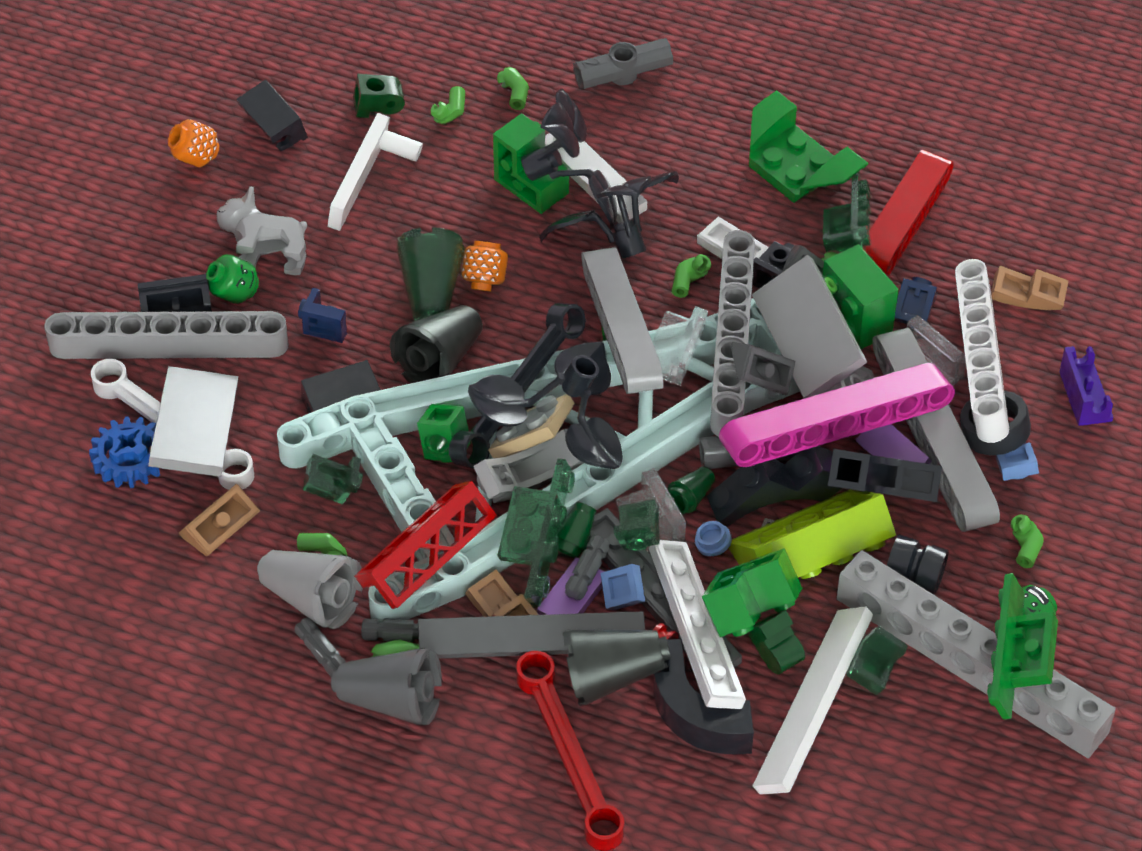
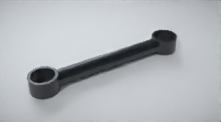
(524, 377)

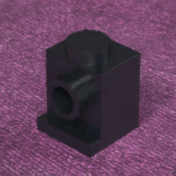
(770, 263)

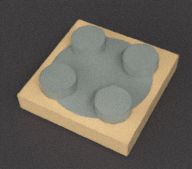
(540, 426)

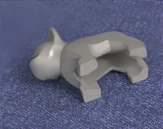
(263, 233)

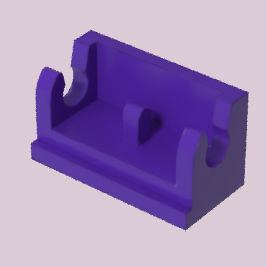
(1085, 388)

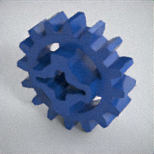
(128, 452)

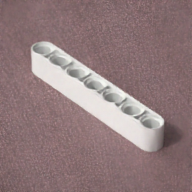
(981, 351)

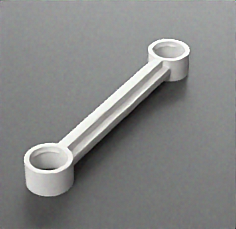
(149, 408)

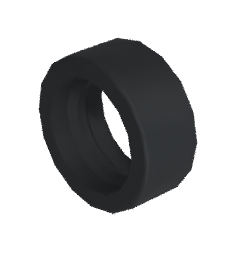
(1018, 429)

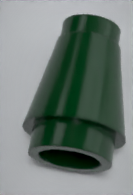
(691, 489)
(576, 532)

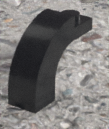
(884, 475)
(689, 718)

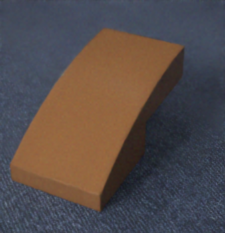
(1039, 292)
(496, 598)

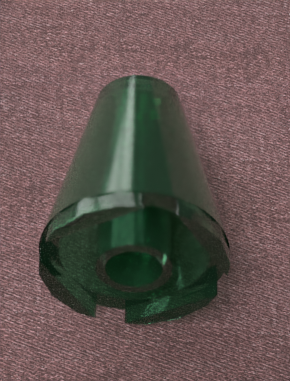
(430, 269)

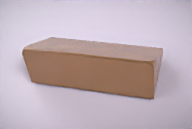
(220, 521)

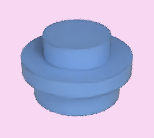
(712, 538)

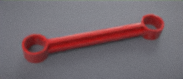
(570, 750)

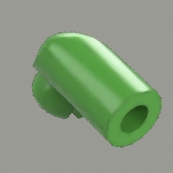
(1029, 539)

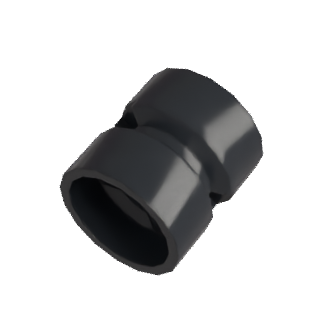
(919, 565)

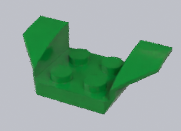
(790, 156)

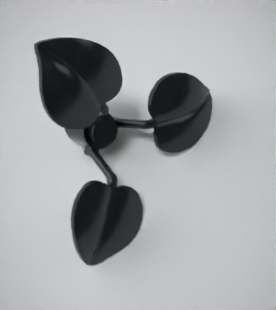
(568, 127)
(627, 233)
(582, 373)

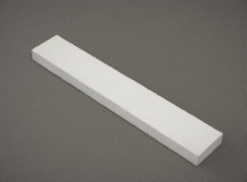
(698, 633)
(813, 701)

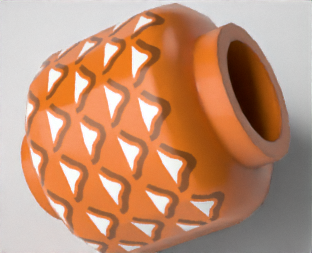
(193, 143)
(484, 265)

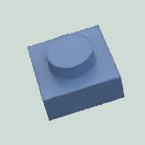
(1018, 463)
(622, 587)

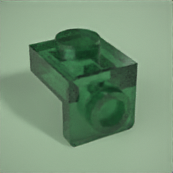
(332, 479)
(638, 525)
(876, 659)

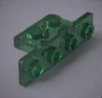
(849, 223)
(533, 529)

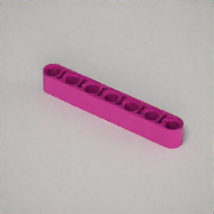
(836, 414)

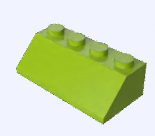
(821, 533)

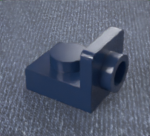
(915, 299)
(322, 320)

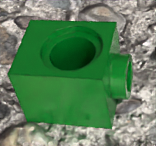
(438, 428)

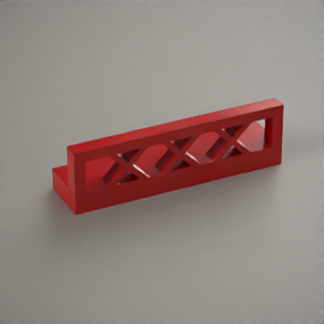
(417, 534)

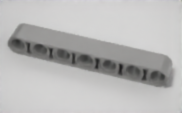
(622, 321)
(732, 326)
(166, 335)
(942, 441)

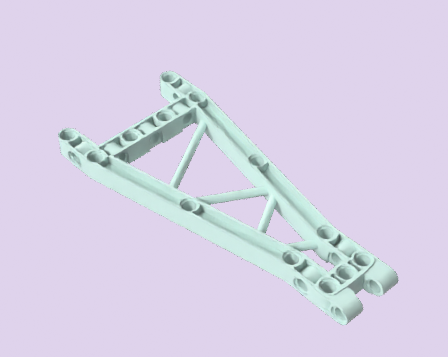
(372, 418)

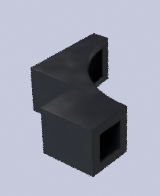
(773, 482)

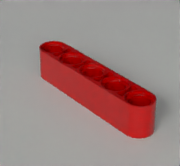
(908, 209)

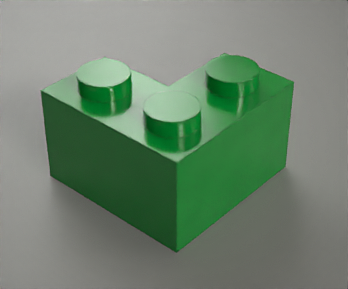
(509, 145)
(864, 294)
(746, 590)

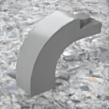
(525, 469)

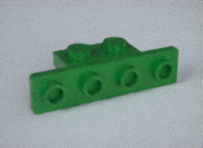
(1023, 648)

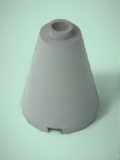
(313, 583)

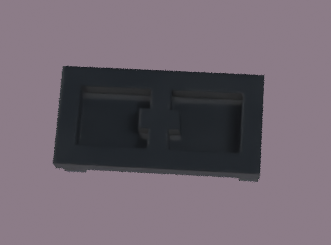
(273, 115)
(175, 295)
(338, 385)

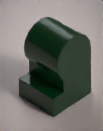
(377, 94)
(777, 642)

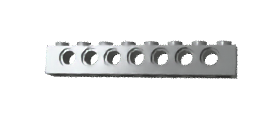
(966, 650)

